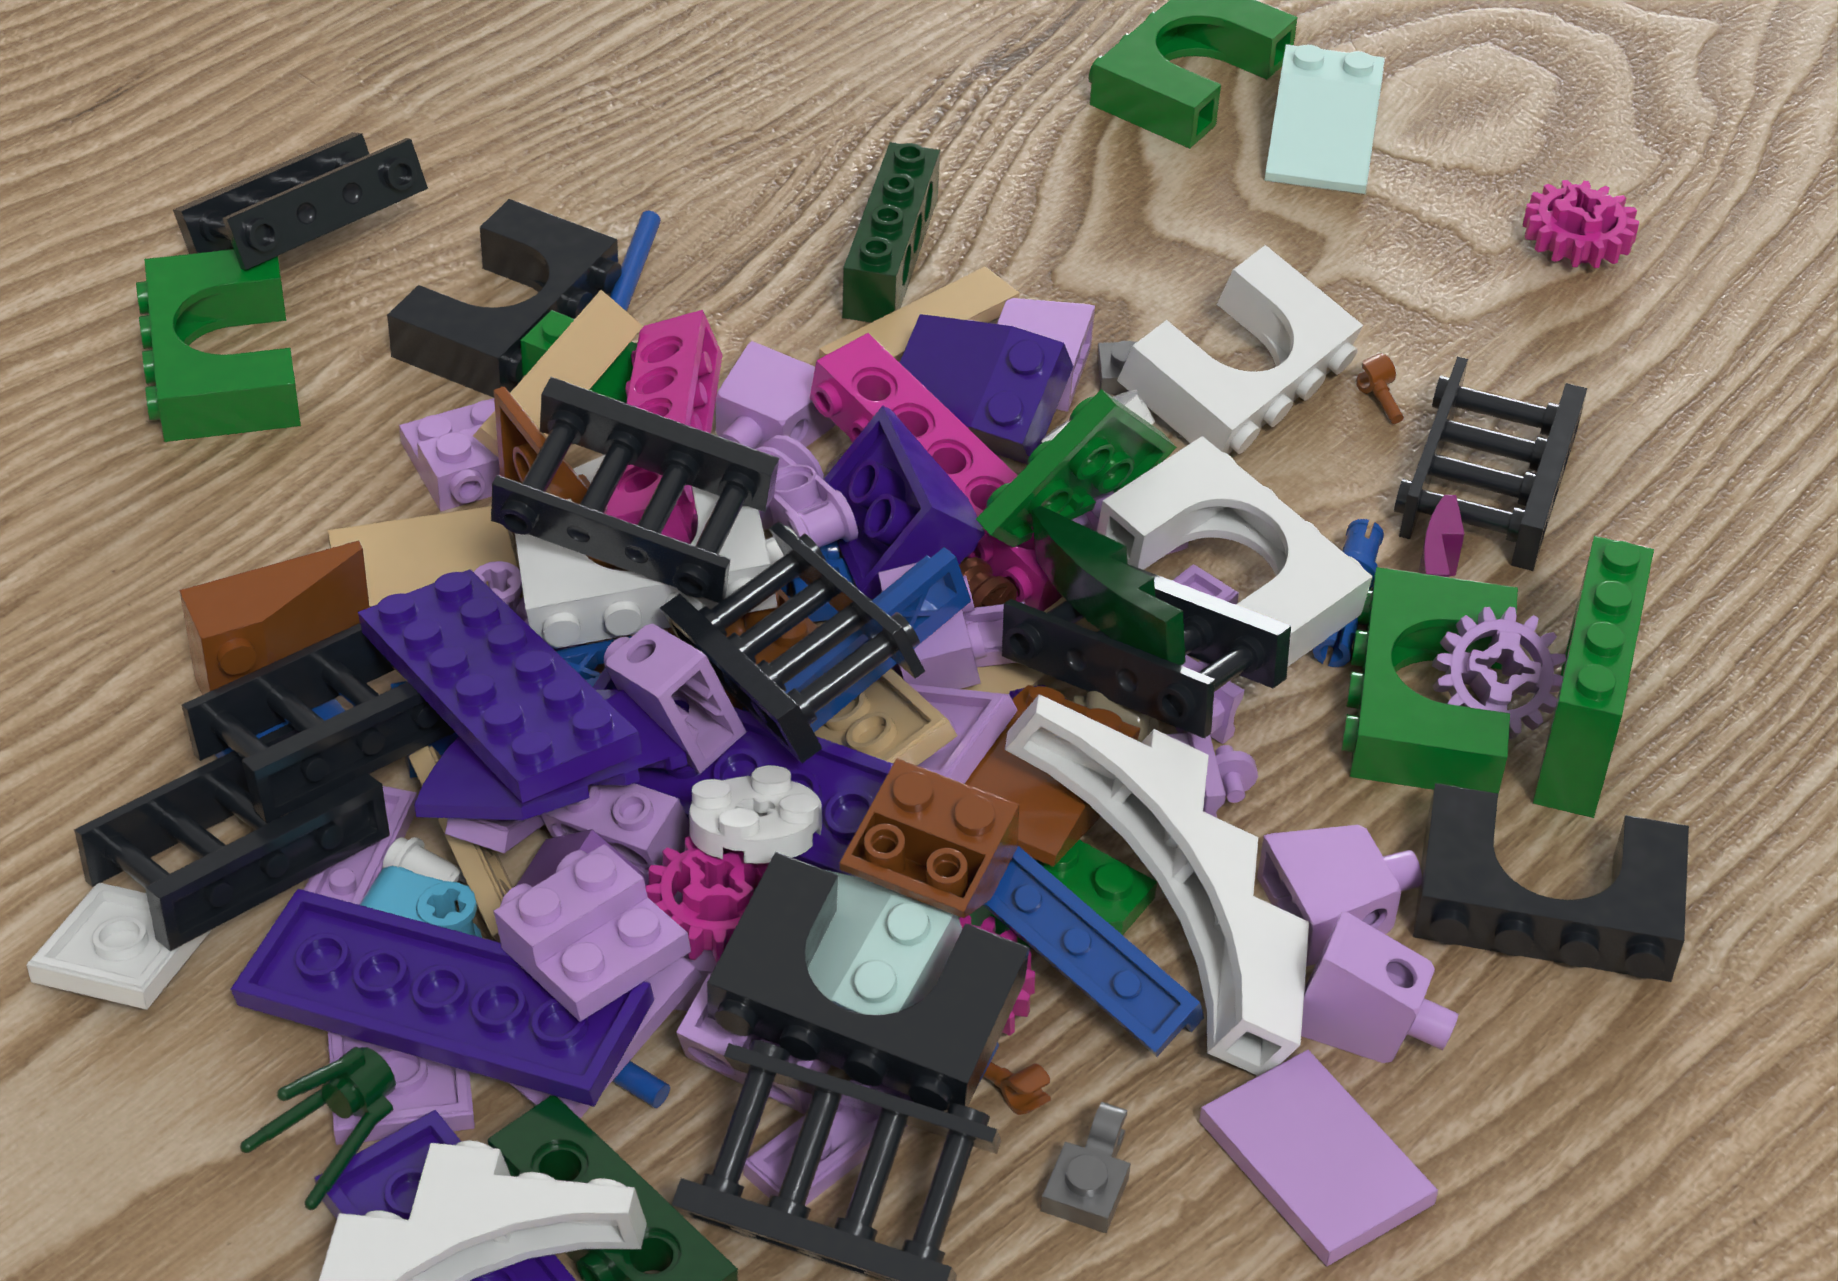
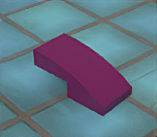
(1443, 539)

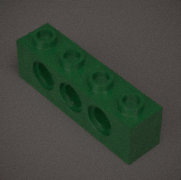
(891, 232)
(561, 1145)

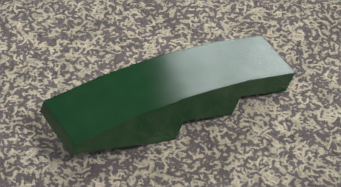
(1104, 589)

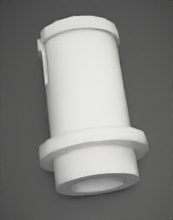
(414, 857)

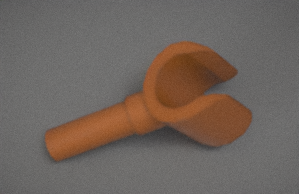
(1377, 374)
(1023, 1089)

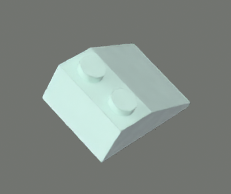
(1325, 119)
(881, 949)

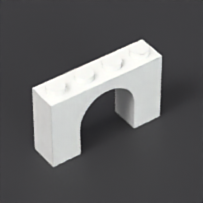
(1227, 405)
(1210, 496)
(582, 602)

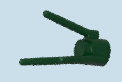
(351, 1086)

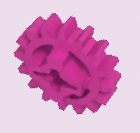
(1580, 223)
(711, 890)

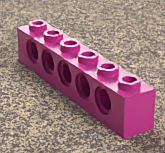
(864, 377)
(678, 379)

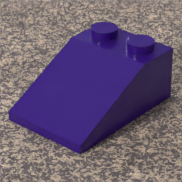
(991, 378)
(899, 502)

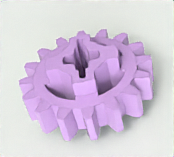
(1524, 675)

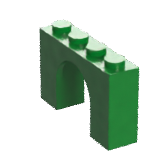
(1152, 93)
(203, 391)
(1594, 677)
(1399, 732)

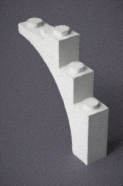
(1154, 797)
(481, 1219)

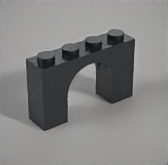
(483, 344)
(1474, 903)
(925, 1051)

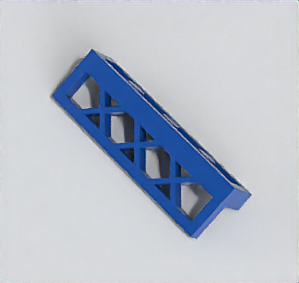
(923, 596)
(1093, 954)

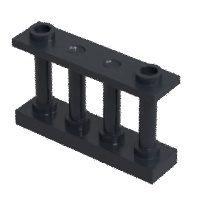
(301, 199)
(652, 443)
(1533, 490)
(1214, 631)
(762, 686)
(323, 752)
(232, 875)
(785, 1217)

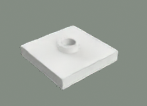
(110, 950)

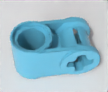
(423, 899)

